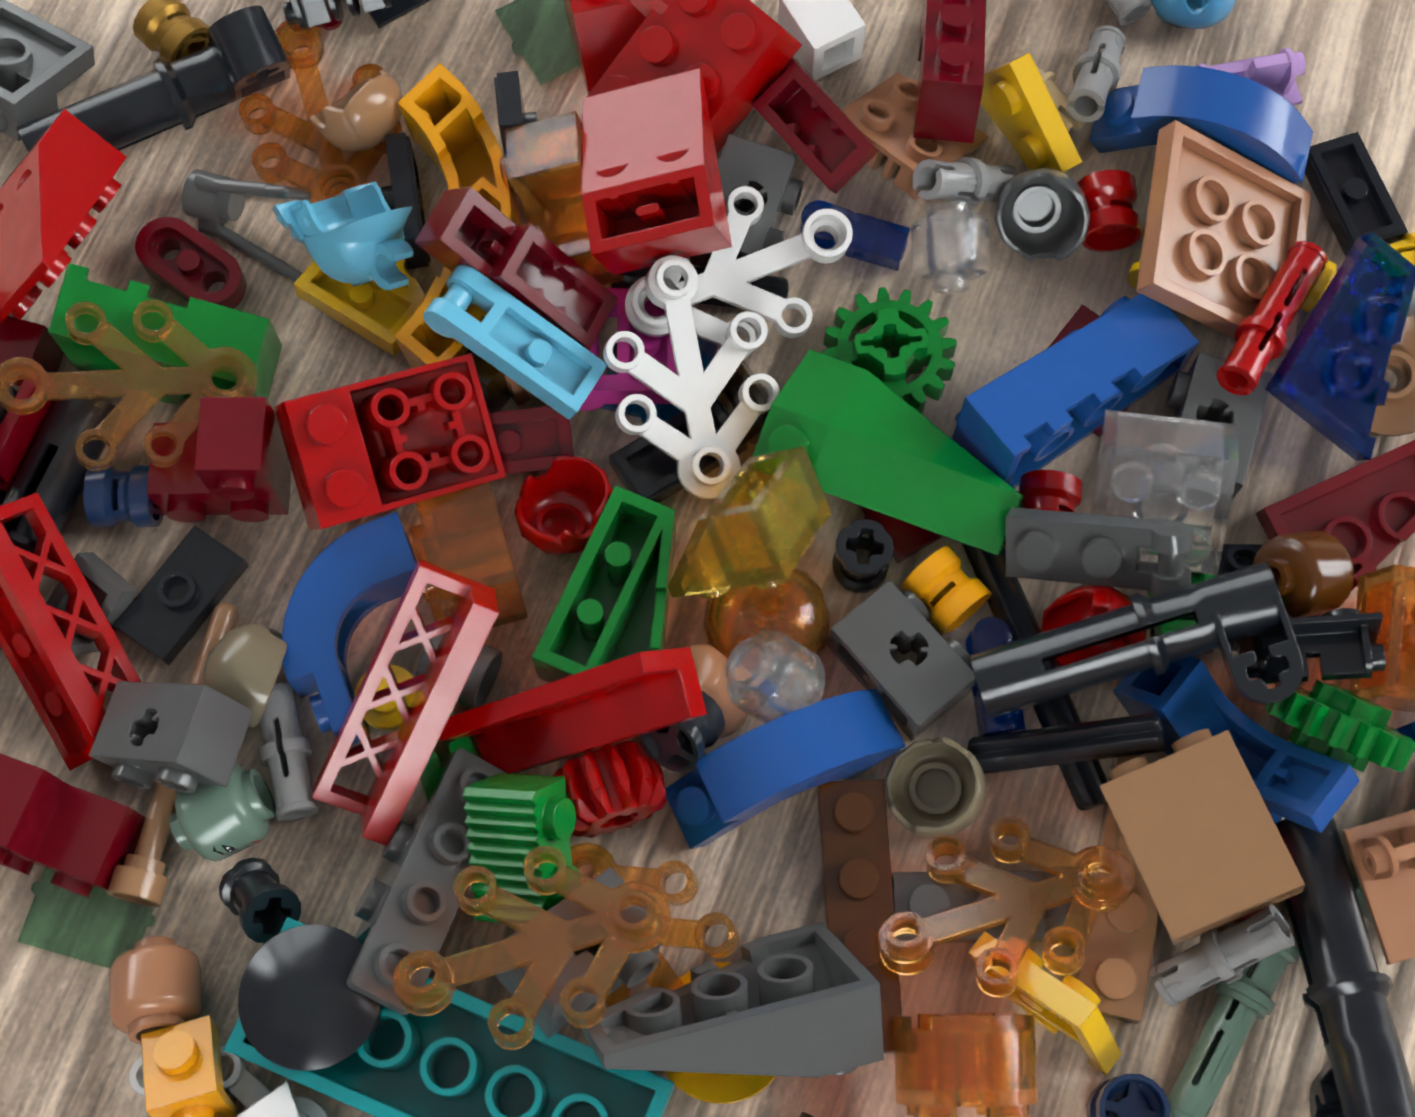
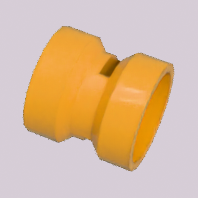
(946, 590)

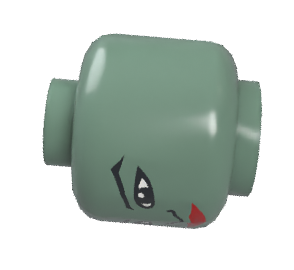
(224, 819)

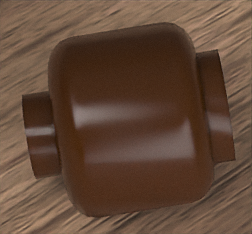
(1309, 571)

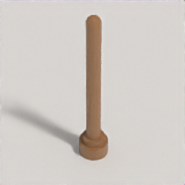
(141, 875)

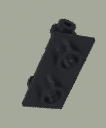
(1339, 638)

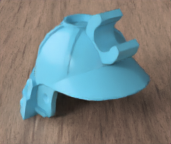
(352, 235)

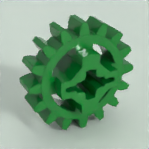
(906, 333)
(1343, 727)

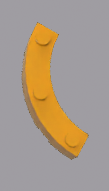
(463, 147)

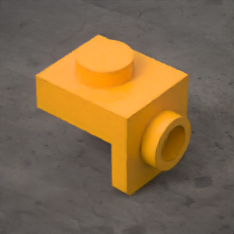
(185, 1071)

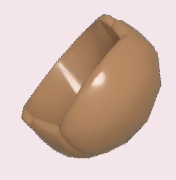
(361, 115)

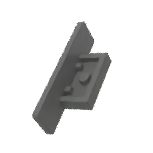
(416, 894)

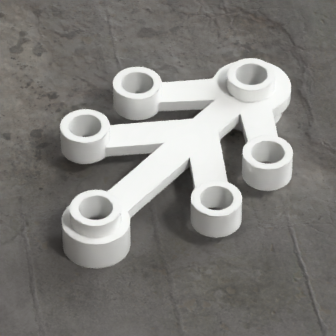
(729, 278)
(692, 387)

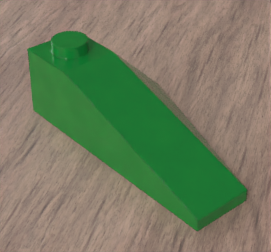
(886, 453)

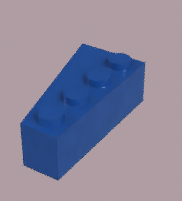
(1063, 391)

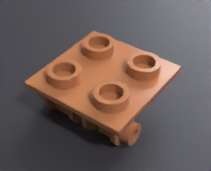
(888, 122)
(1386, 872)

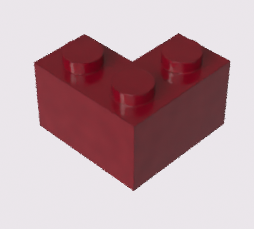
(227, 465)
(62, 828)

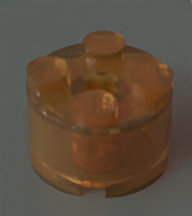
(965, 1063)

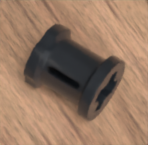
(880, 553)
(258, 898)

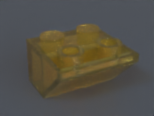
(754, 527)

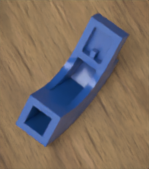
(1214, 103)
(329, 603)
(781, 759)
(1289, 777)

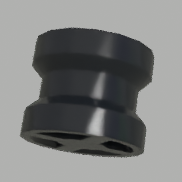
(684, 743)

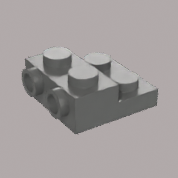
(35, 66)

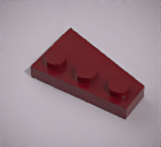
(1363, 508)

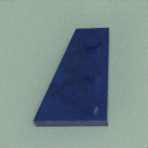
(1343, 350)

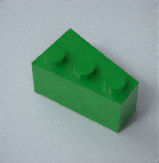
(207, 321)
(616, 592)

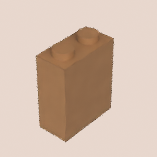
(1200, 835)

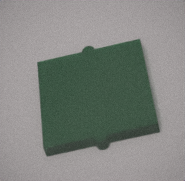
(541, 36)
(83, 927)

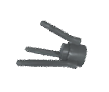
(221, 198)

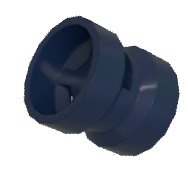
(118, 497)
(1141, 1098)

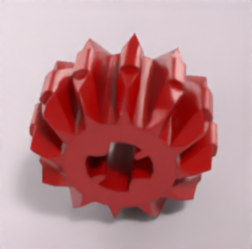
(613, 788)

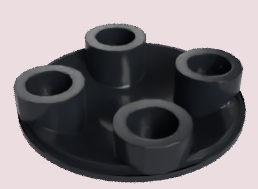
(299, 1000)

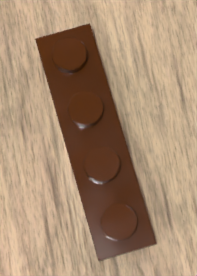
(859, 880)

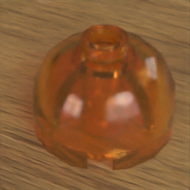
(792, 608)

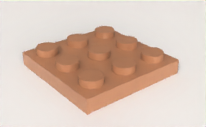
(1216, 230)

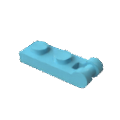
(515, 341)

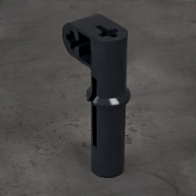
(239, 62)
(53, 465)
(1223, 610)
(1345, 986)

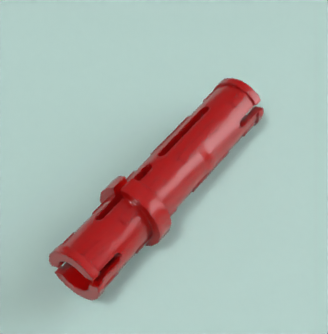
(1263, 333)

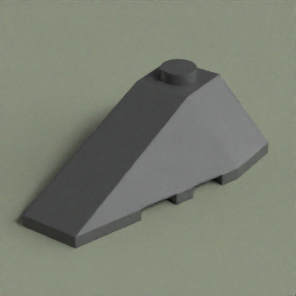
(782, 1010)

